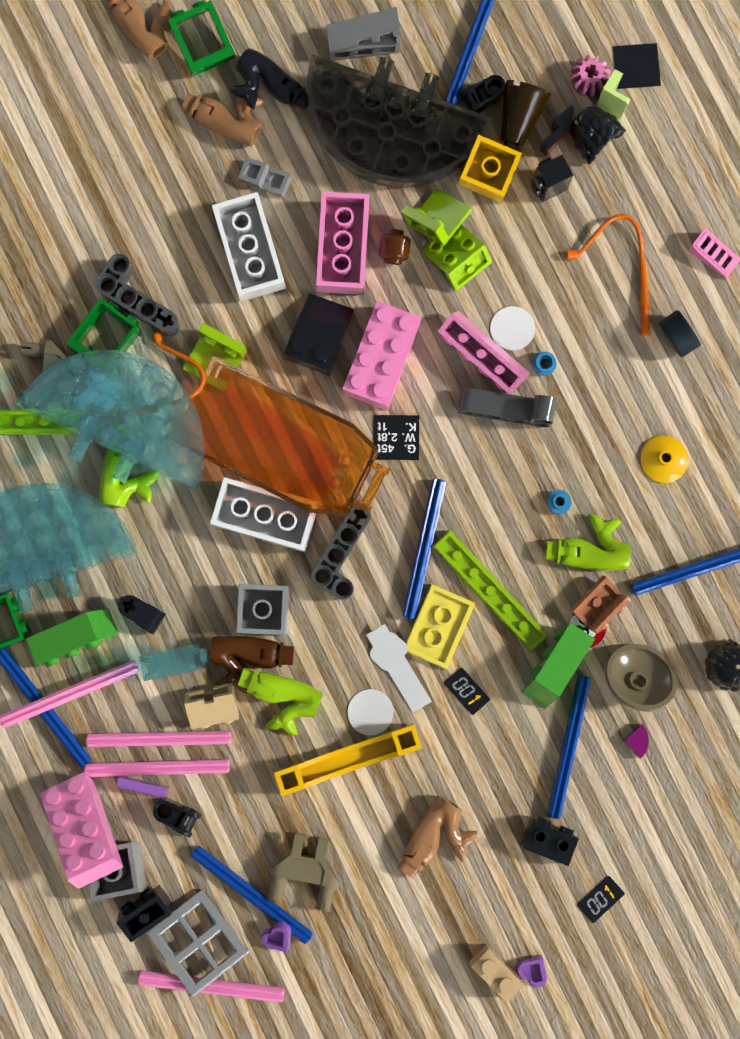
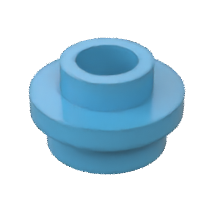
(547, 357)
(554, 507)

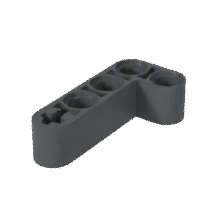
(140, 300)
(509, 408)
(345, 548)

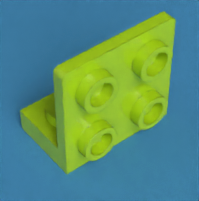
(437, 217)
(460, 257)
(214, 344)

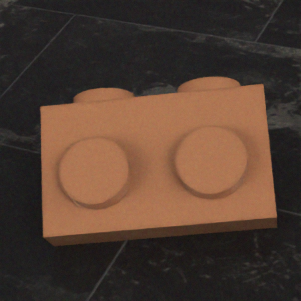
(600, 605)

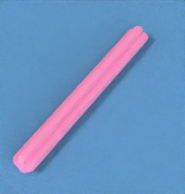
(68, 694)
(158, 738)
(157, 768)
(217, 987)

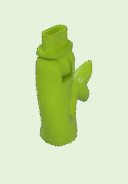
(117, 494)
(584, 555)
(278, 689)

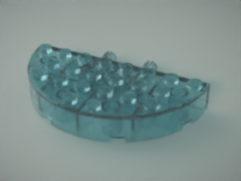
(125, 408)
(55, 534)

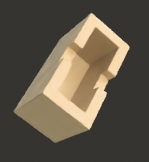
(211, 707)
(496, 973)

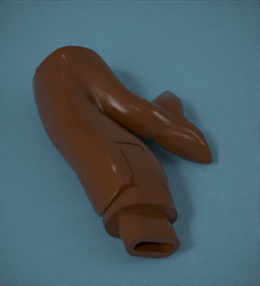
(253, 650)

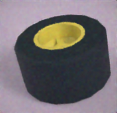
(679, 333)

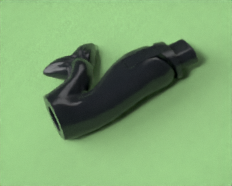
(278, 82)

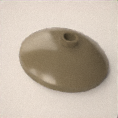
(648, 670)

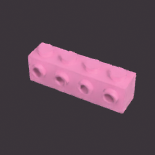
(483, 352)

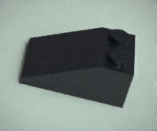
(318, 334)

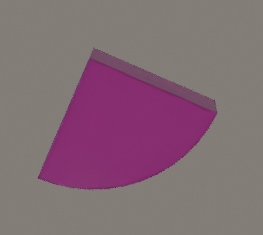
(638, 741)

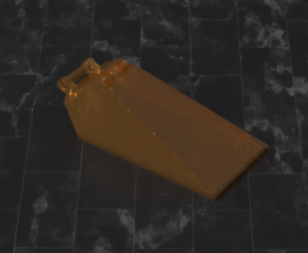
(285, 443)

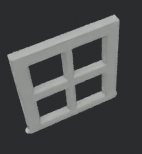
(197, 943)

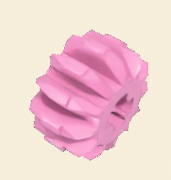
(593, 67)

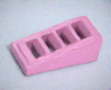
(709, 260)

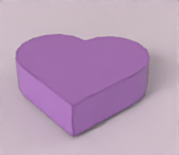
(277, 937)
(532, 970)

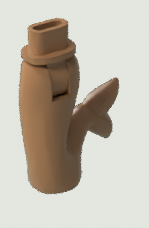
(132, 22)
(219, 120)
(426, 837)

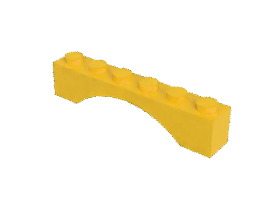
(347, 759)

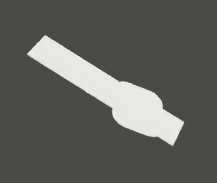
(389, 654)

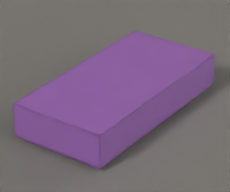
(142, 786)

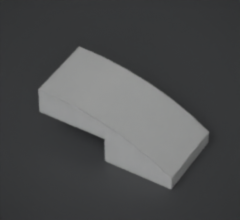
(264, 177)

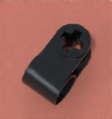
(479, 97)
(144, 615)
(177, 817)

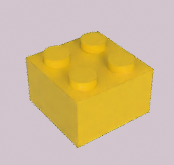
(489, 168)

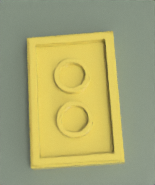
(439, 626)

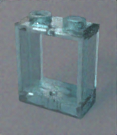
(174, 662)

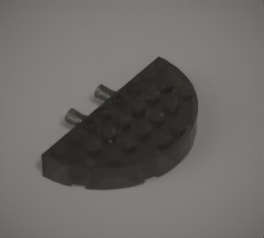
(386, 128)

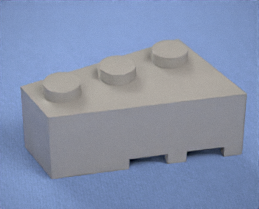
(364, 36)

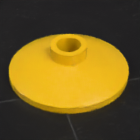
(652, 461)

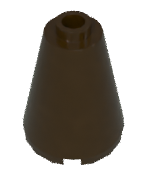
(520, 112)

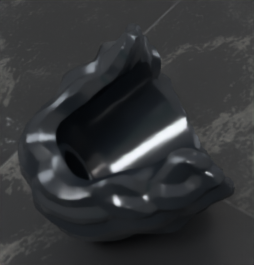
(593, 131)
(722, 665)

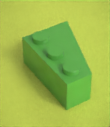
(71, 637)
(558, 665)

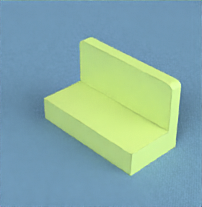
(610, 99)

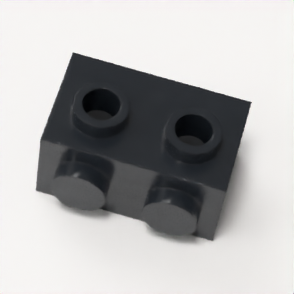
(551, 178)
(549, 841)
(144, 913)

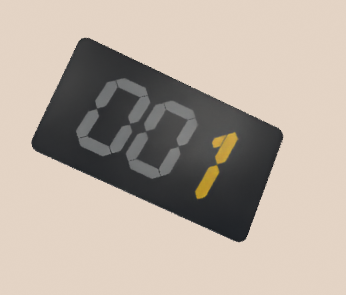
(467, 691)
(601, 899)

